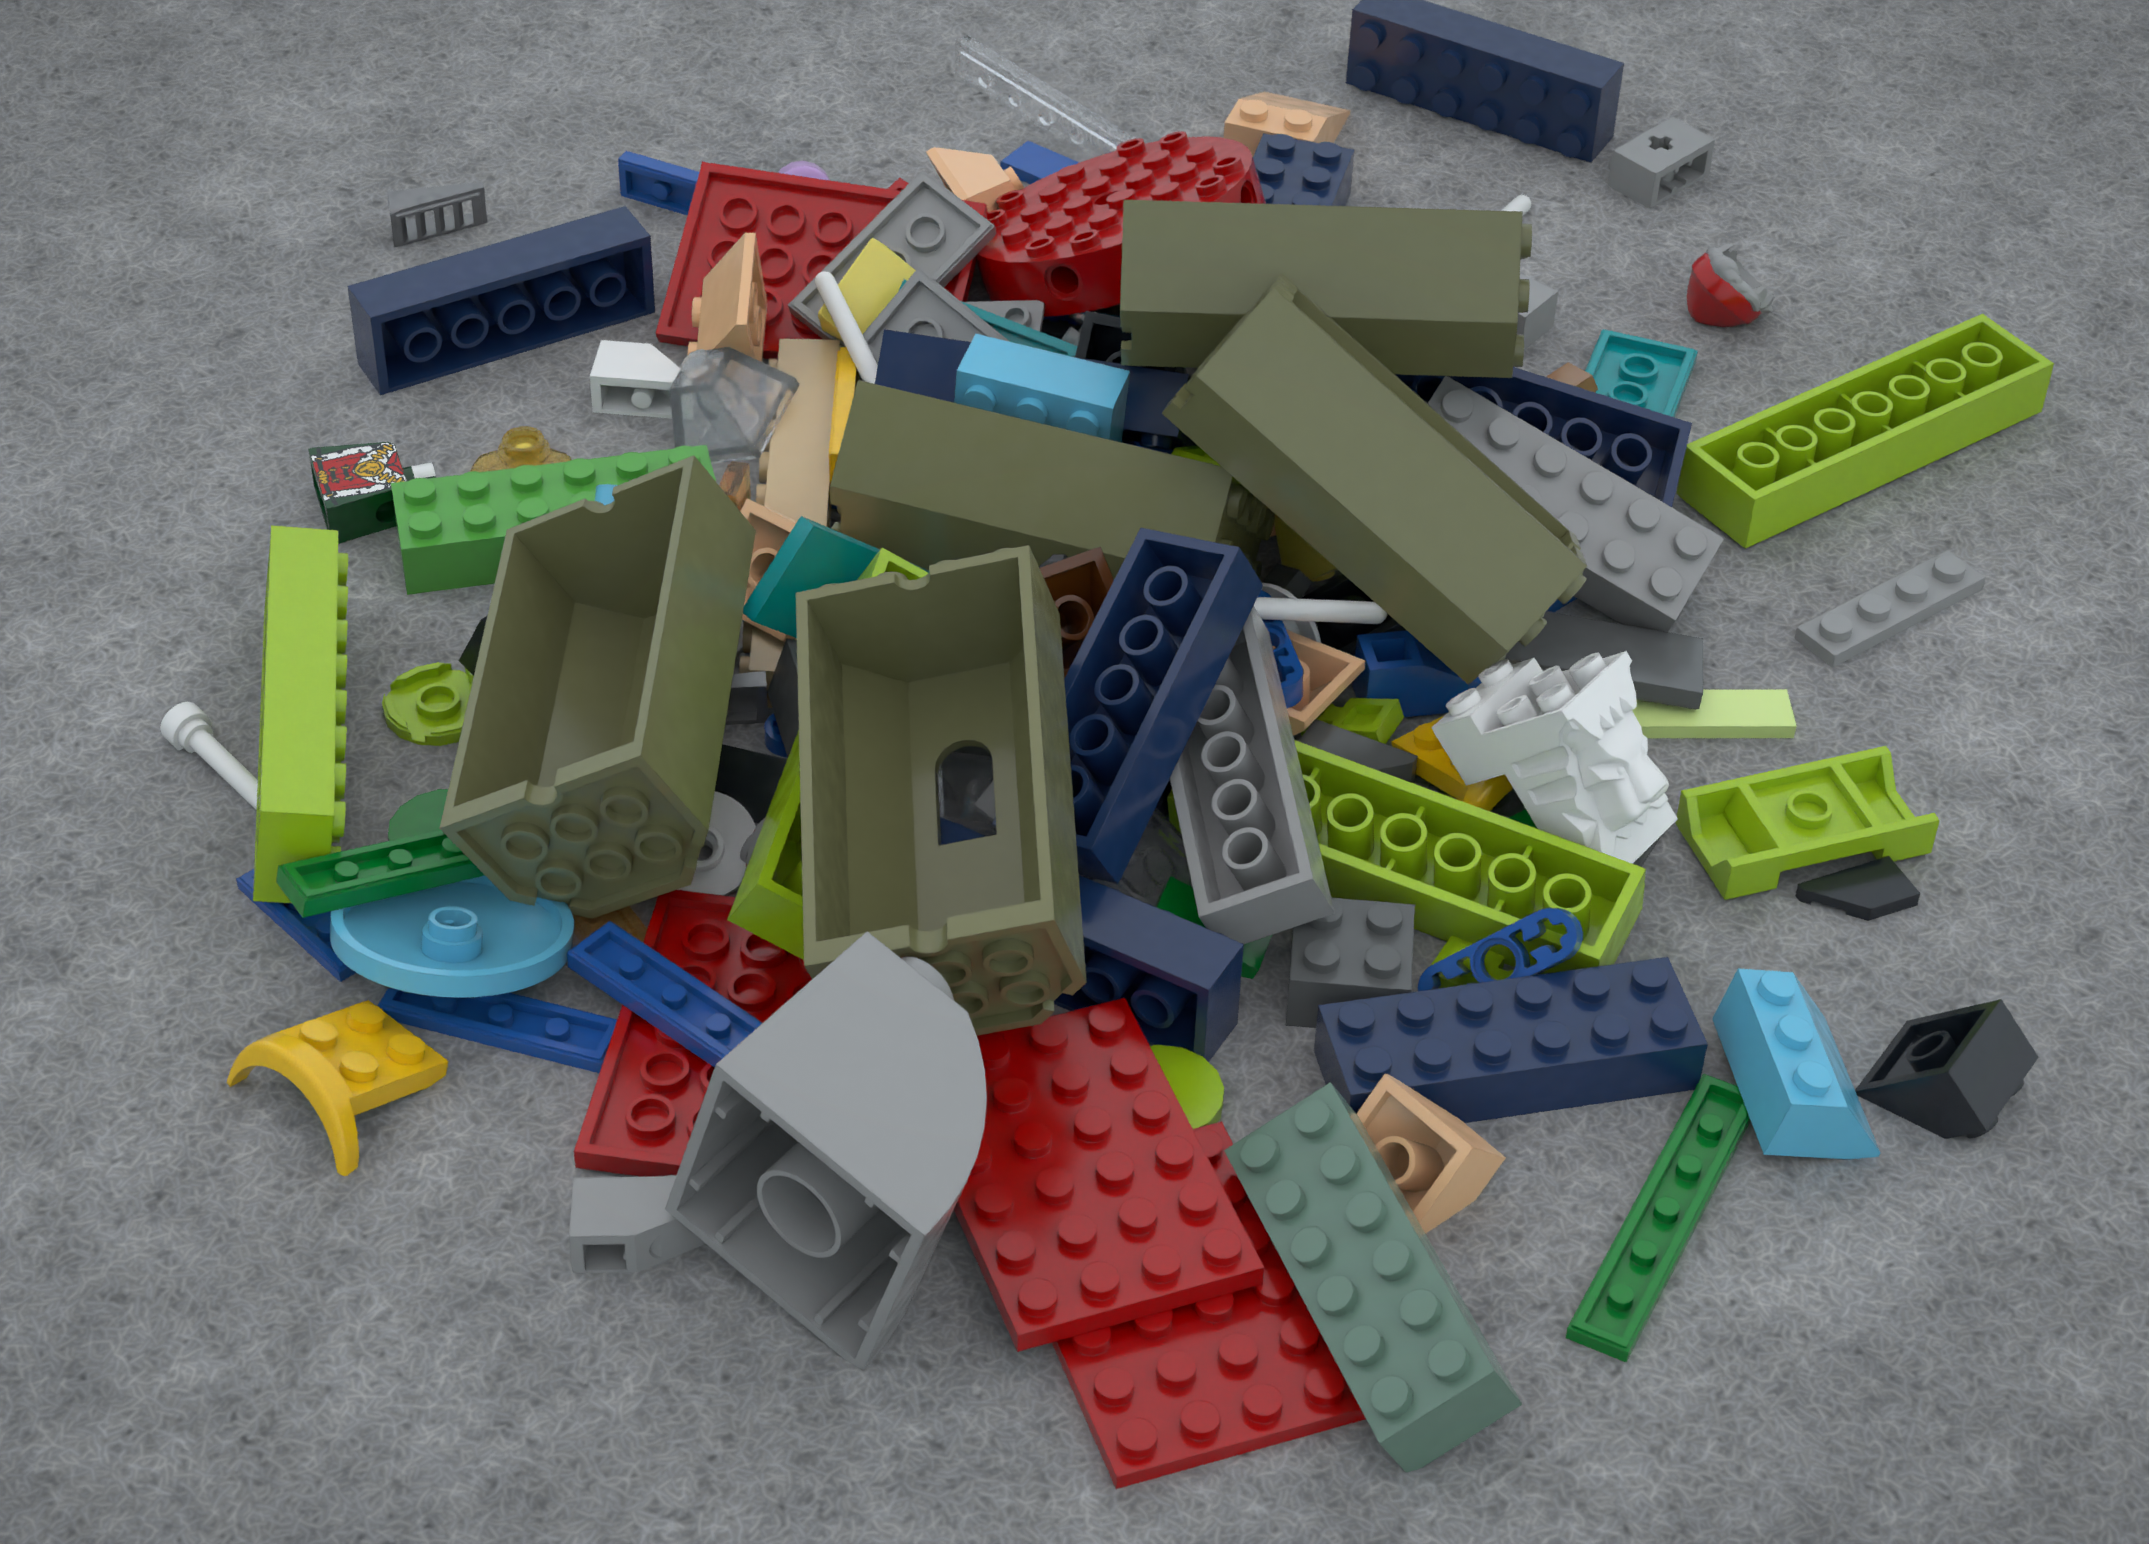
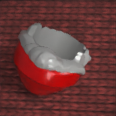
(1723, 291)

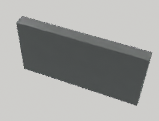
(1663, 664)

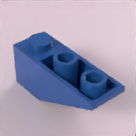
(1407, 671)

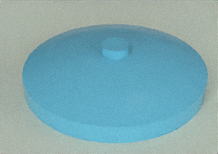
(454, 940)

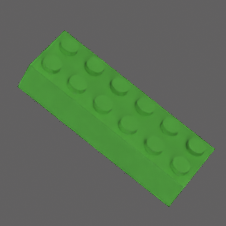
(457, 524)

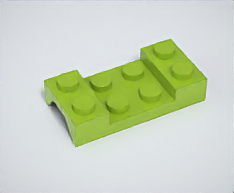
(1798, 818)

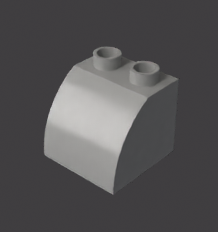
(840, 1145)

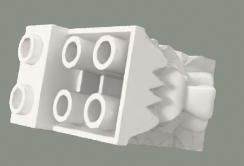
(1565, 750)

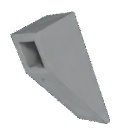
(624, 1224)

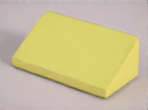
(869, 285)

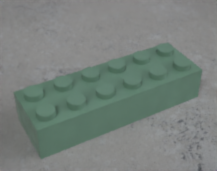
(1371, 1280)

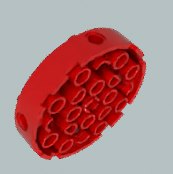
(1066, 230)

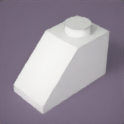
(632, 380)

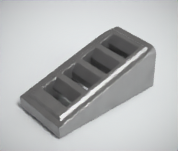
(420, 200)

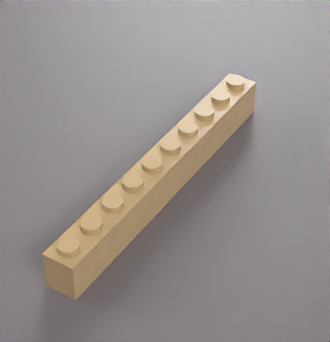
(796, 465)

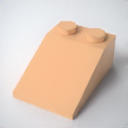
(1282, 115)
(733, 303)

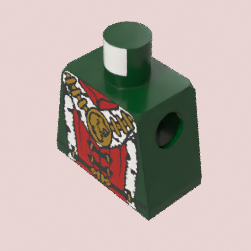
(356, 486)

